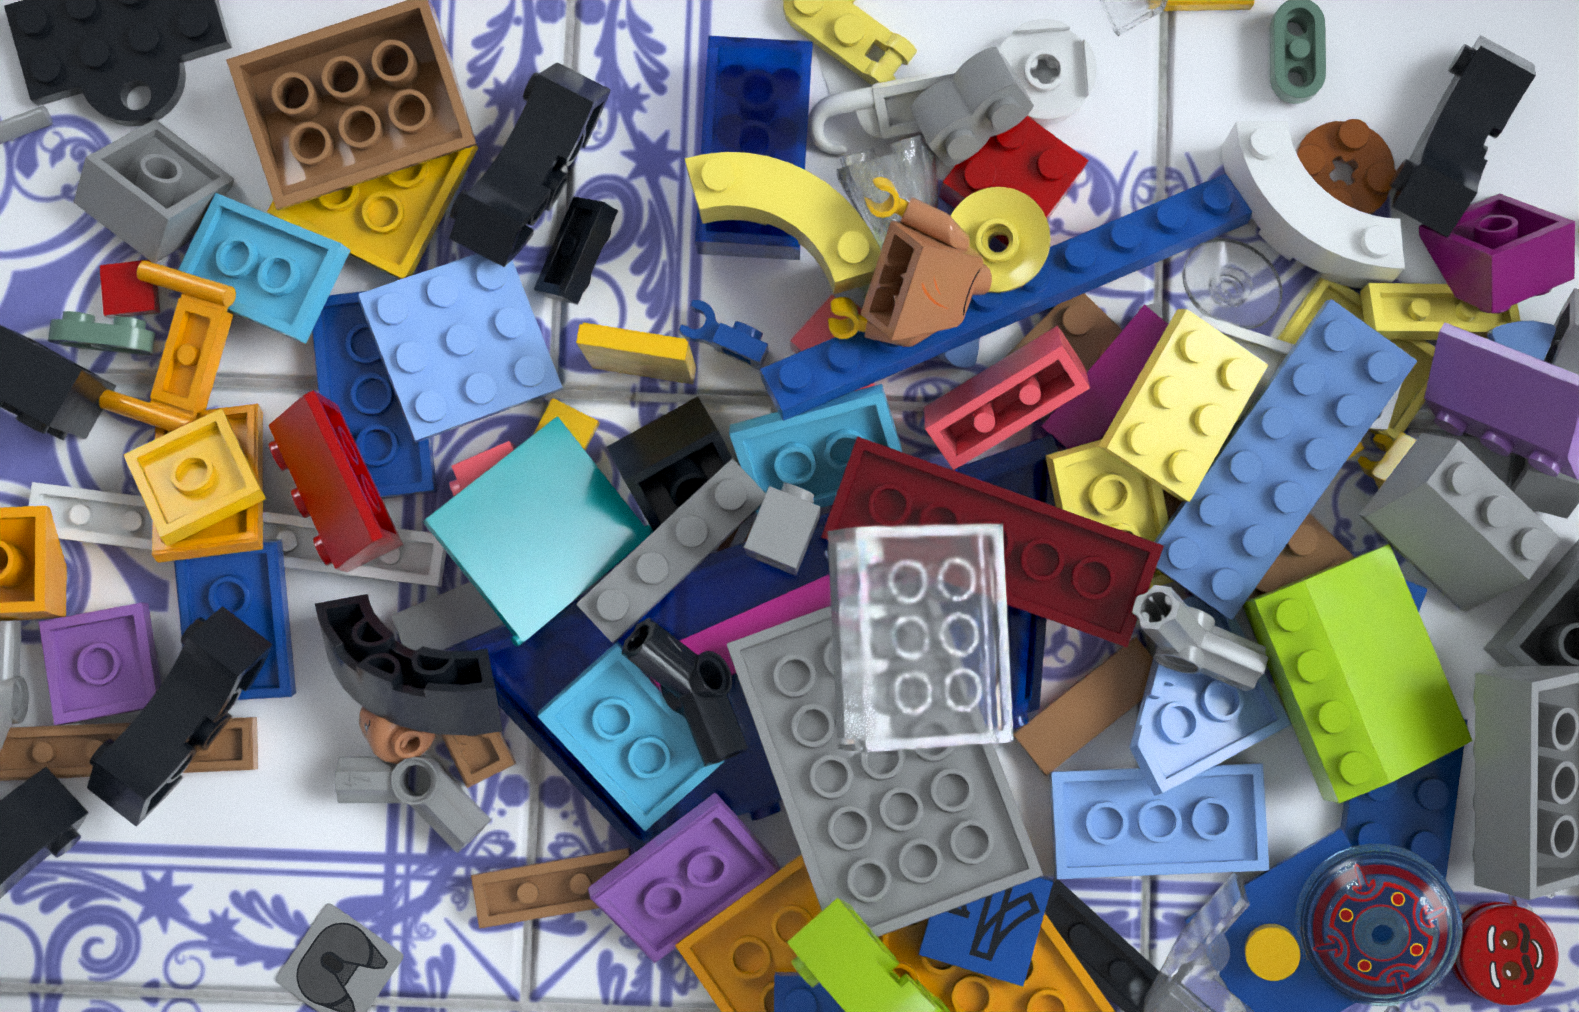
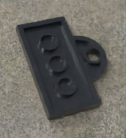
(112, 49)

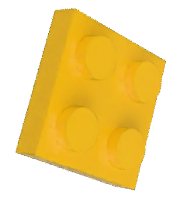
(194, 477)

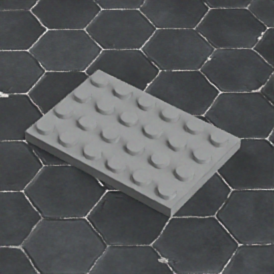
(877, 828)

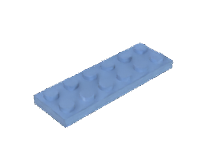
(1281, 458)

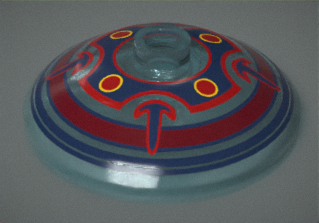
(1369, 889)

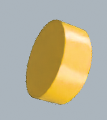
(1272, 952)

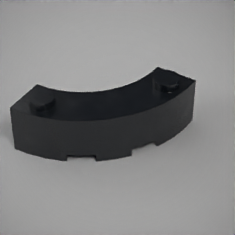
(1450, 153)
(528, 169)
(407, 687)
(185, 712)
(34, 823)

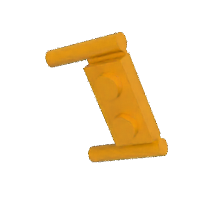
(189, 354)

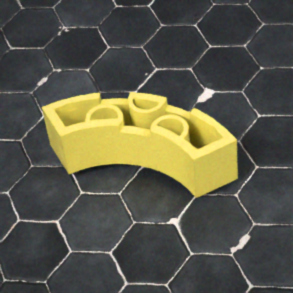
(793, 200)

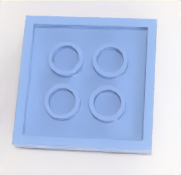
(459, 344)

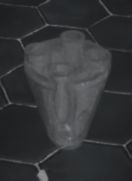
(909, 167)

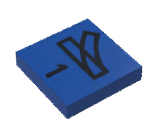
(991, 933)

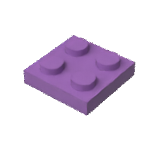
(100, 663)

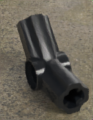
(691, 687)

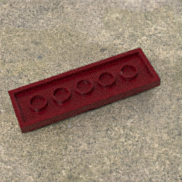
(1052, 558)

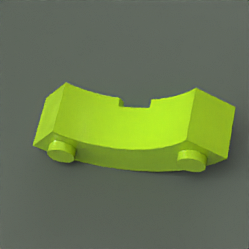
(856, 965)

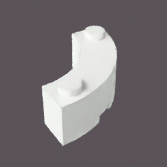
(1301, 216)

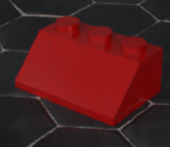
(332, 483)

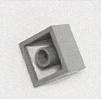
(150, 189)

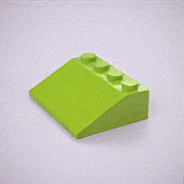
(1357, 674)

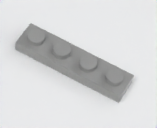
(672, 551)

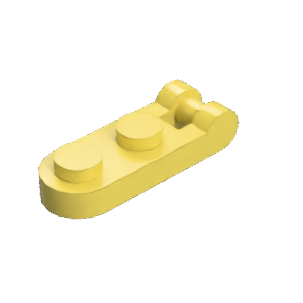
(849, 36)

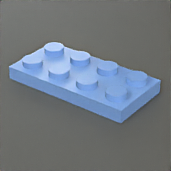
(1117, 827)

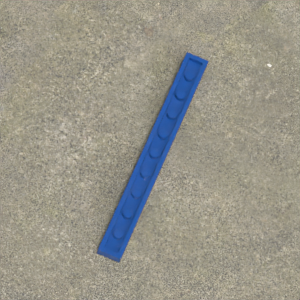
(1069, 271)

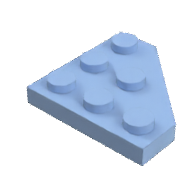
(1197, 720)

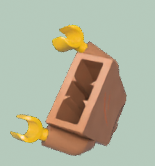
(919, 279)

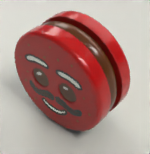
(1505, 953)

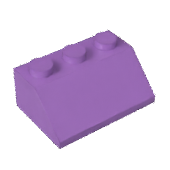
(1505, 400)

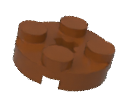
(1353, 145)

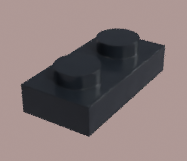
(576, 250)

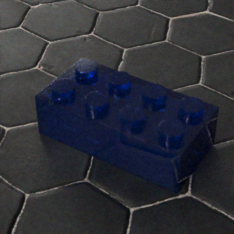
(761, 107)

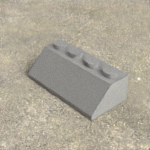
(1526, 780)

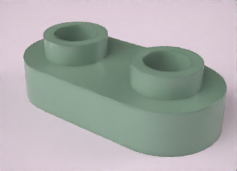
(1298, 53)
(82, 332)

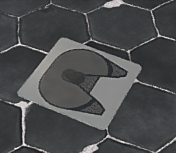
(339, 964)

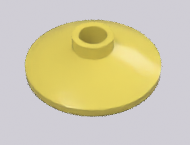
(1018, 218)

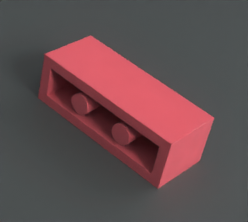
(1005, 398)

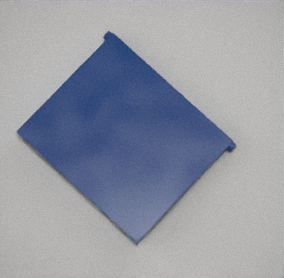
(1274, 901)

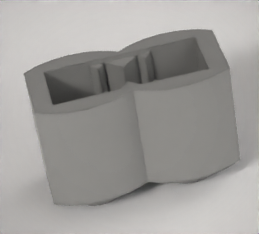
(971, 107)

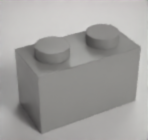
(783, 528)

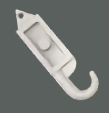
(880, 109)

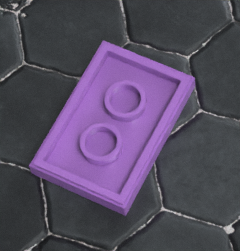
(683, 877)

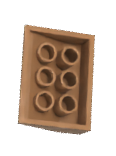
(352, 102)

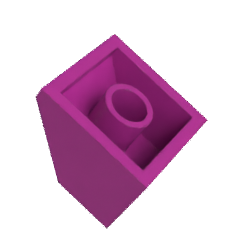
(1503, 253)

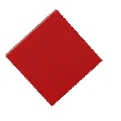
(126, 294)

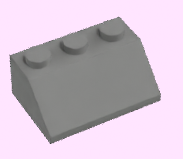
(1458, 523)

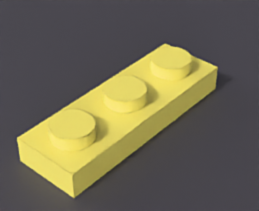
(1420, 311)

